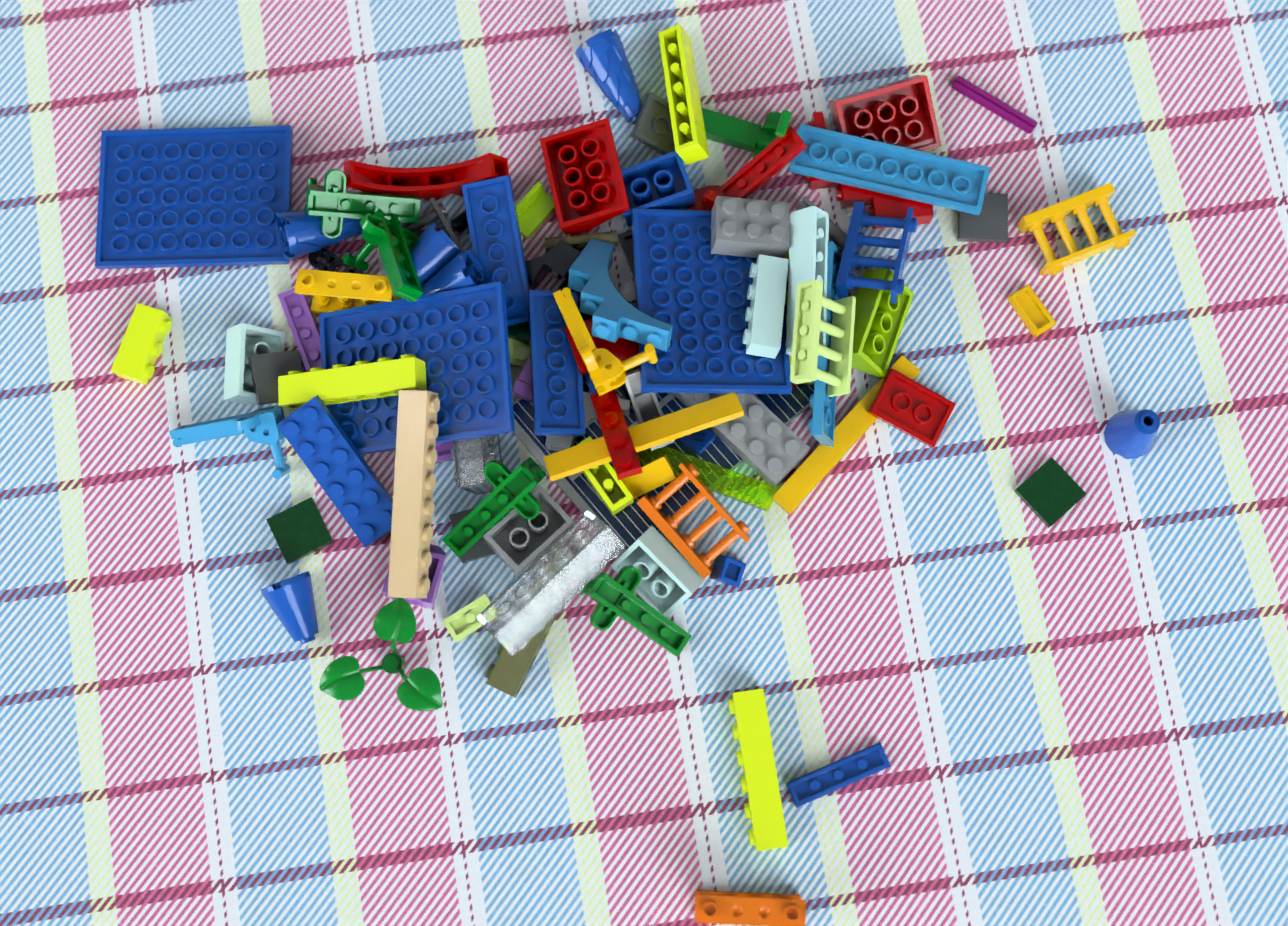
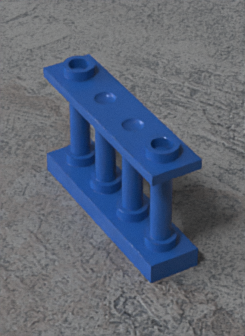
(855, 239)

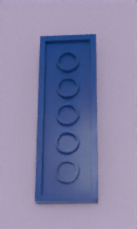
(498, 241)
(554, 373)
(339, 469)

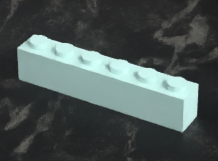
(806, 261)

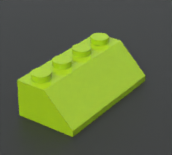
(878, 324)

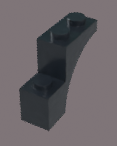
(558, 259)

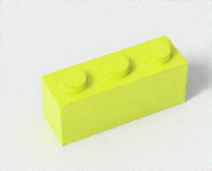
(142, 344)
(608, 487)

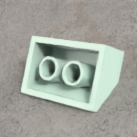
(242, 342)
(665, 573)

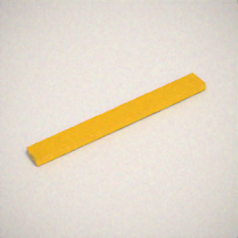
(646, 435)
(845, 436)

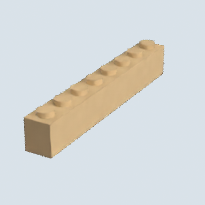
(413, 494)

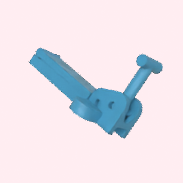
(257, 426)

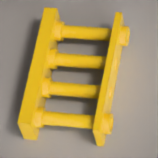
(1077, 206)
(342, 290)

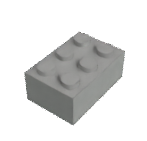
(749, 227)
(522, 540)

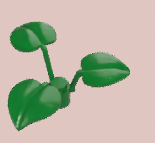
(419, 690)

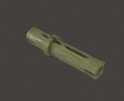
(582, 240)

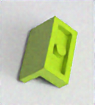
(534, 210)

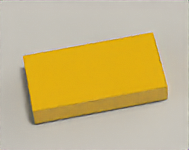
(1031, 311)
(654, 475)

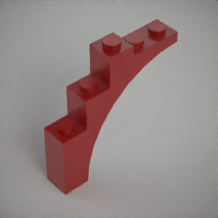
(425, 181)
(879, 203)

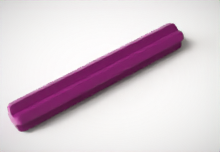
(994, 104)

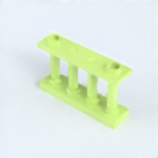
(806, 338)

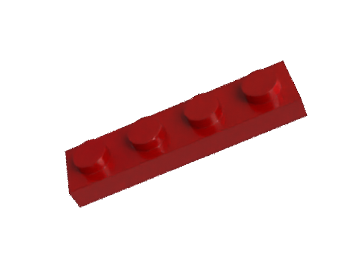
(764, 166)
(616, 435)

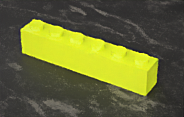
(683, 95)
(353, 382)
(759, 770)

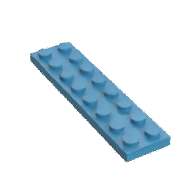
(891, 170)
(824, 407)

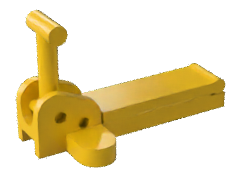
(603, 367)

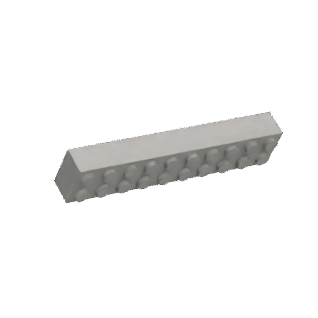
(755, 437)

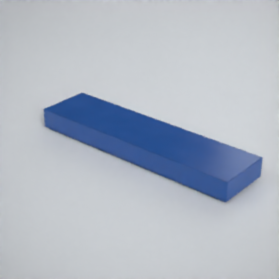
(838, 774)

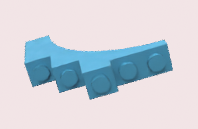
(610, 311)

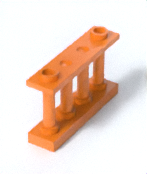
(686, 543)
(749, 908)

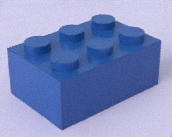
(658, 185)

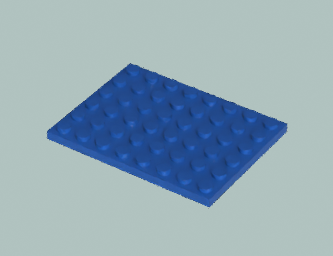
(192, 196)
(706, 306)
(465, 354)

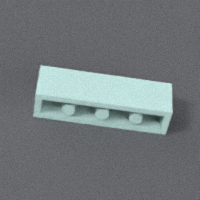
(766, 306)

